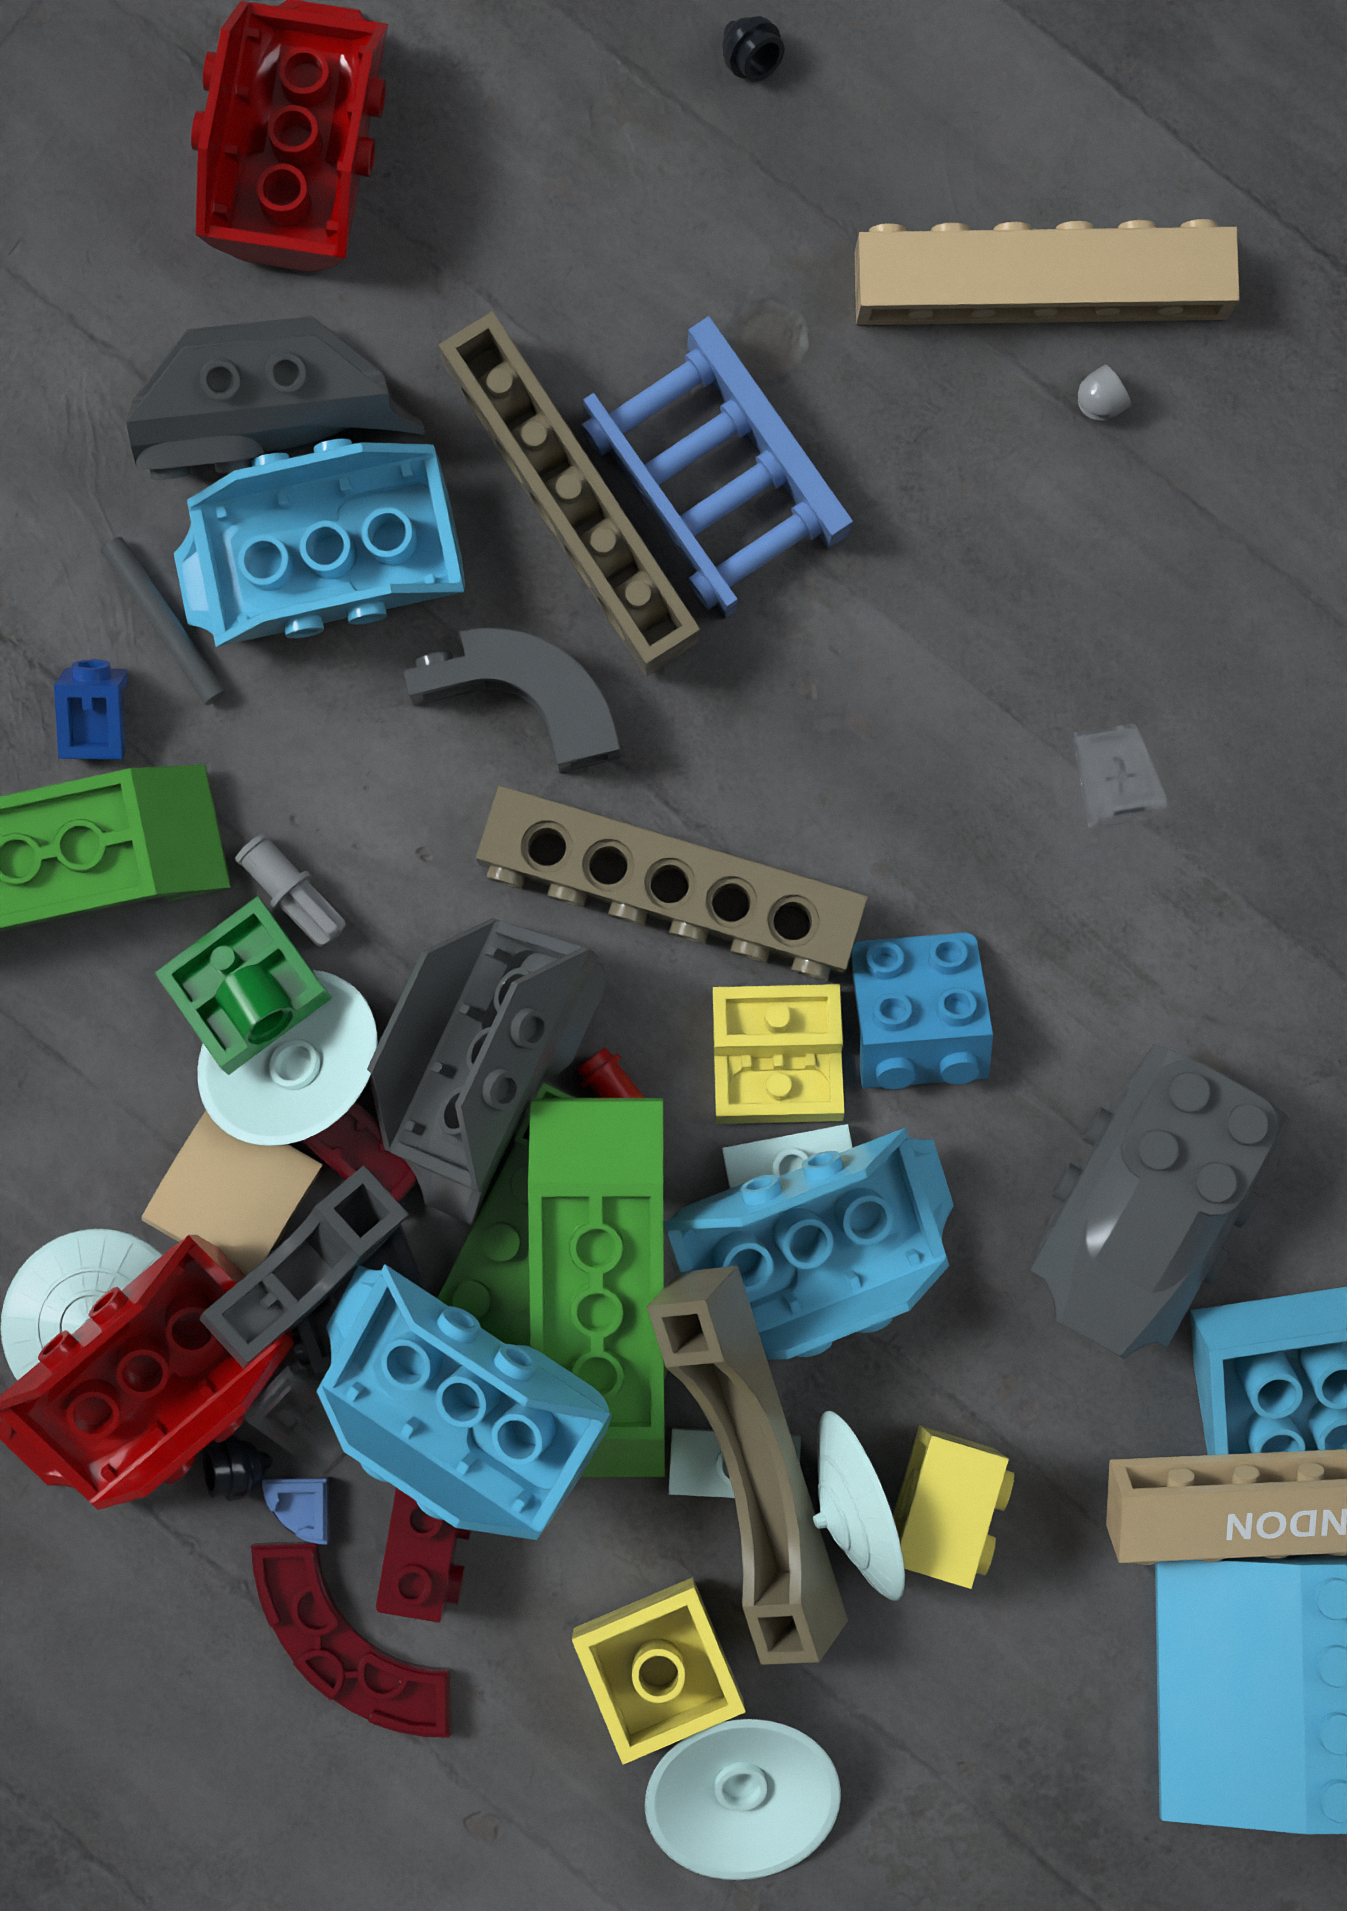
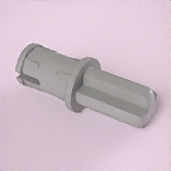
(291, 890)

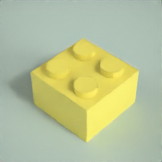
(950, 1505)
(657, 1670)

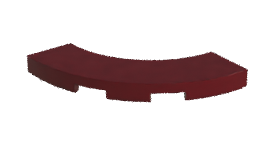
(337, 1657)

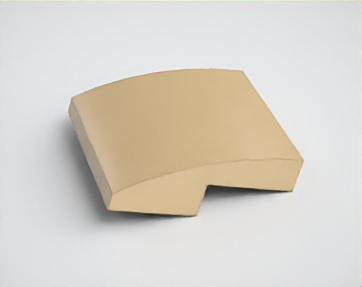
(231, 1193)

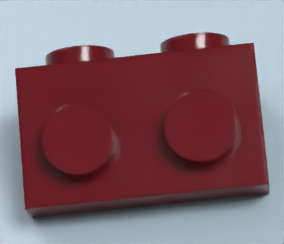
(419, 1563)

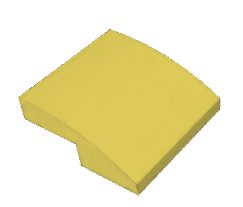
(778, 1054)

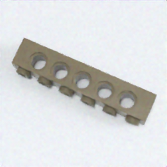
(569, 494)
(521, 818)

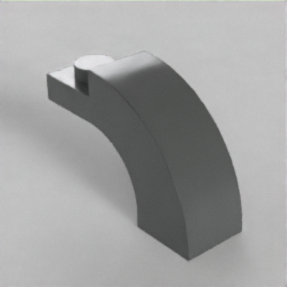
(305, 1268)

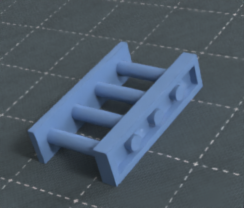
(743, 413)

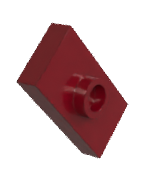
(358, 1142)

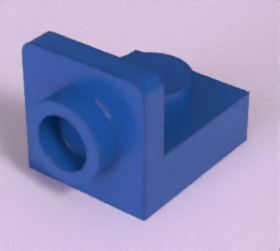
(90, 711)

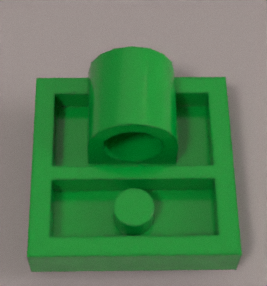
(243, 985)

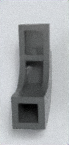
(533, 671)

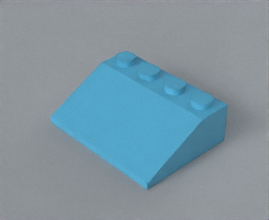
(1273, 1373)
(1253, 1692)

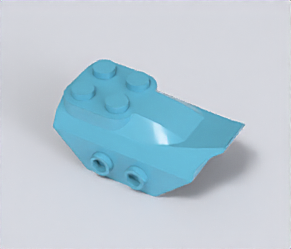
(318, 541)
(826, 1243)
(452, 1412)

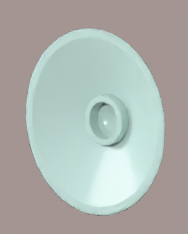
(300, 1078)
(62, 1285)
(857, 1507)
(742, 1799)

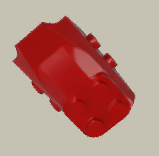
(287, 132)
(136, 1384)

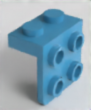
(921, 1011)

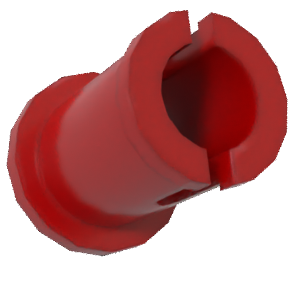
(607, 1077)

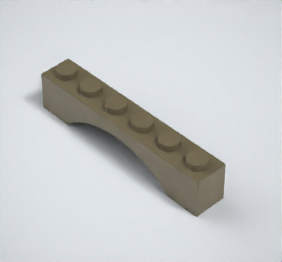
(718, 1355)

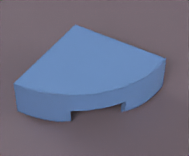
(301, 1505)

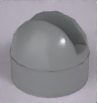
(1103, 395)

